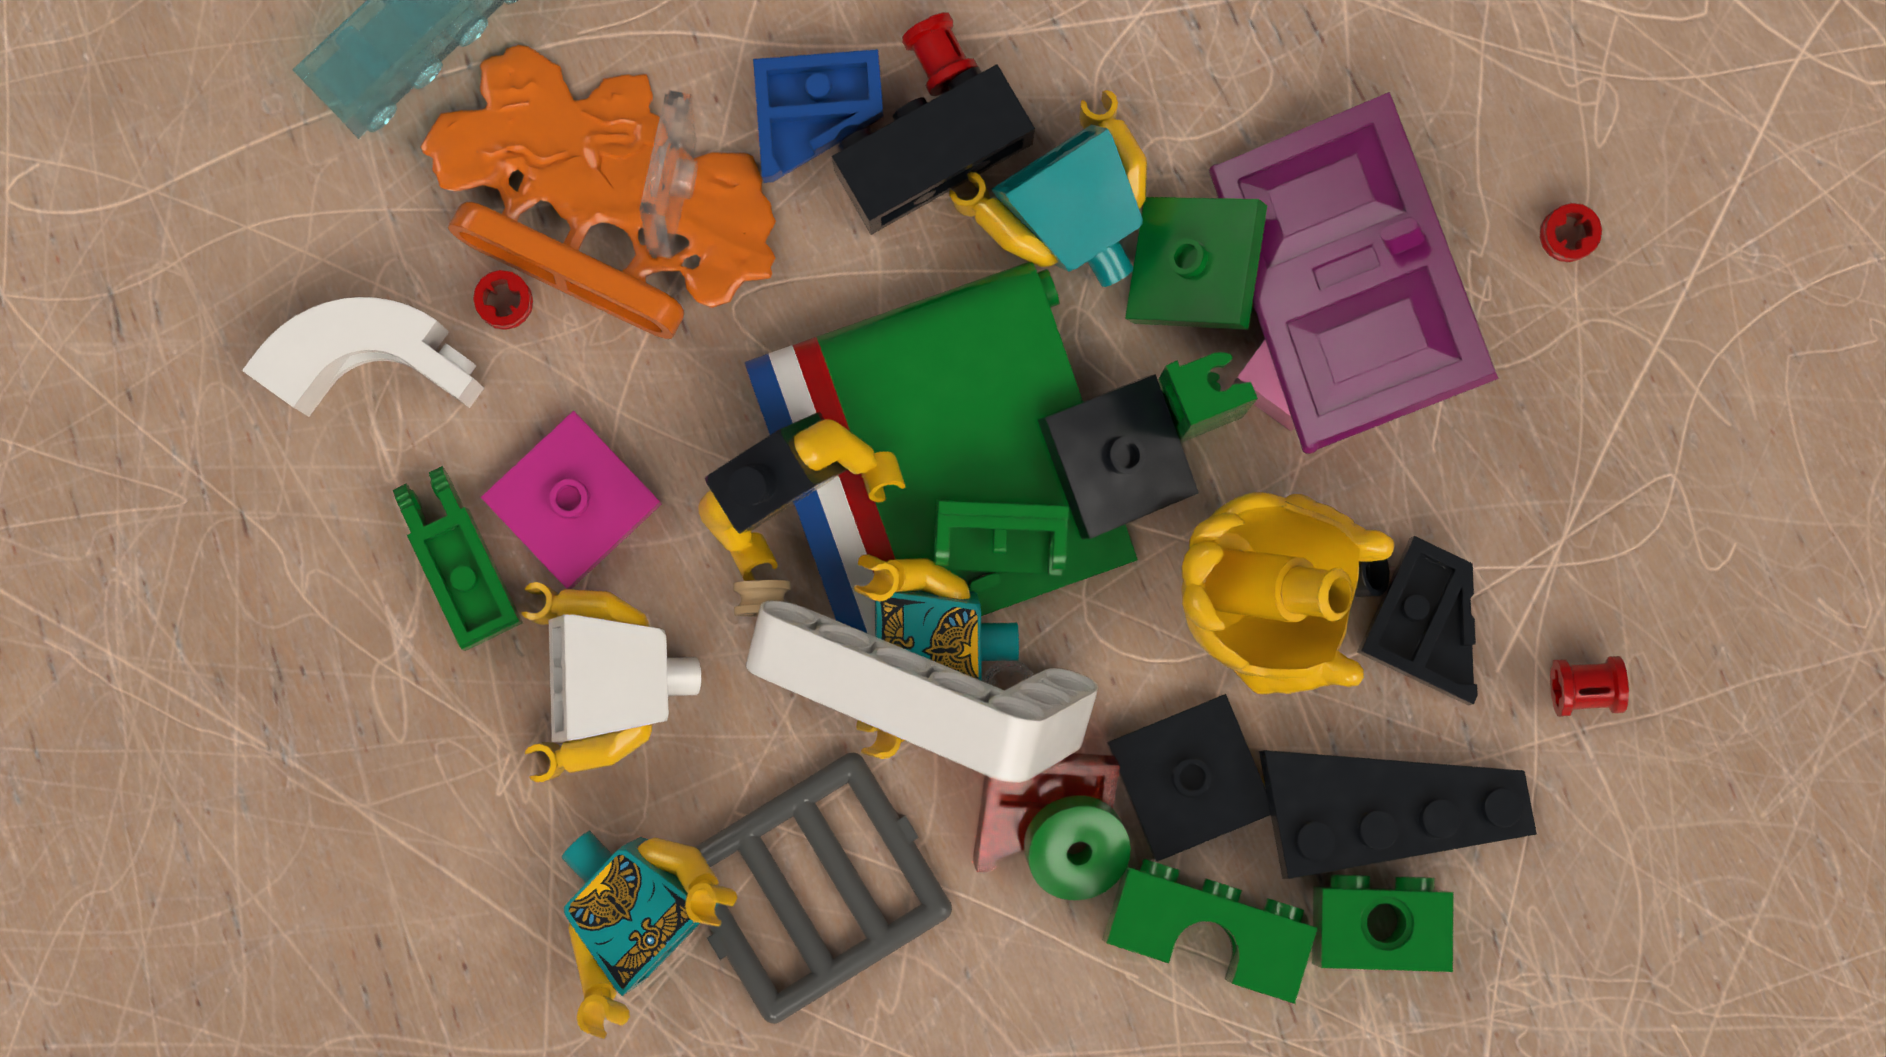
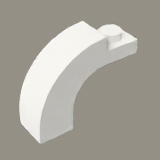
(336, 336)

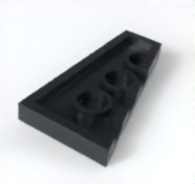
(1372, 811)

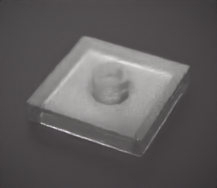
(670, 174)

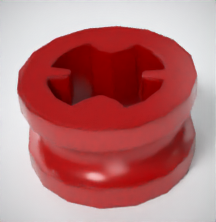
(1558, 218)
(490, 313)

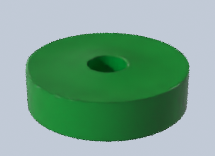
(1074, 821)

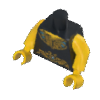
(780, 474)

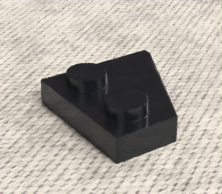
(1427, 621)

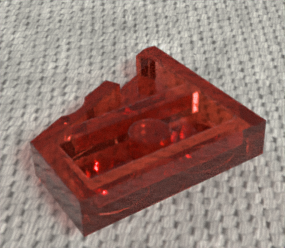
(1011, 806)

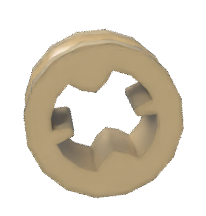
(756, 592)

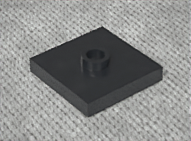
(1118, 456)
(1190, 777)

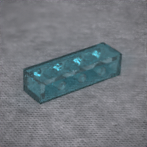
(387, 53)

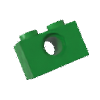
(1421, 935)

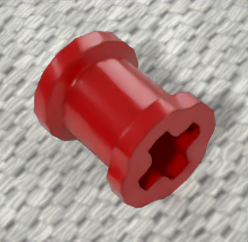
(937, 51)
(1589, 686)

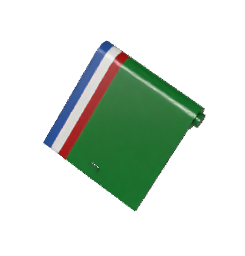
(959, 405)

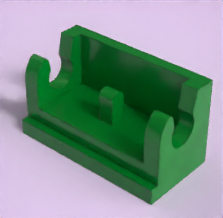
(1196, 396)
(1000, 536)

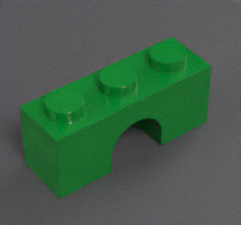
(1266, 944)

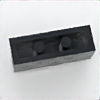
(932, 147)

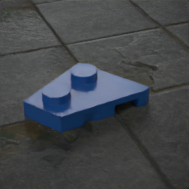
(813, 105)

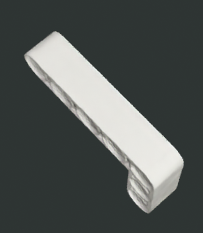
(940, 709)

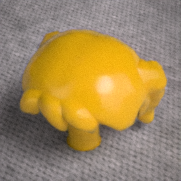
(1276, 588)

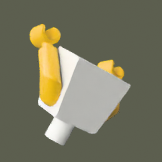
(604, 678)

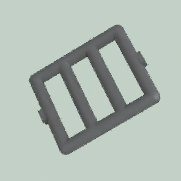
(880, 936)

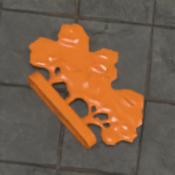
(593, 169)

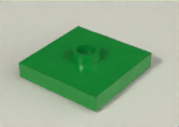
(1196, 262)

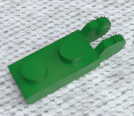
(458, 565)

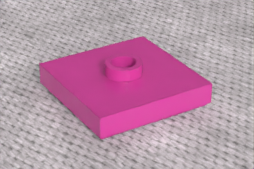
(571, 500)

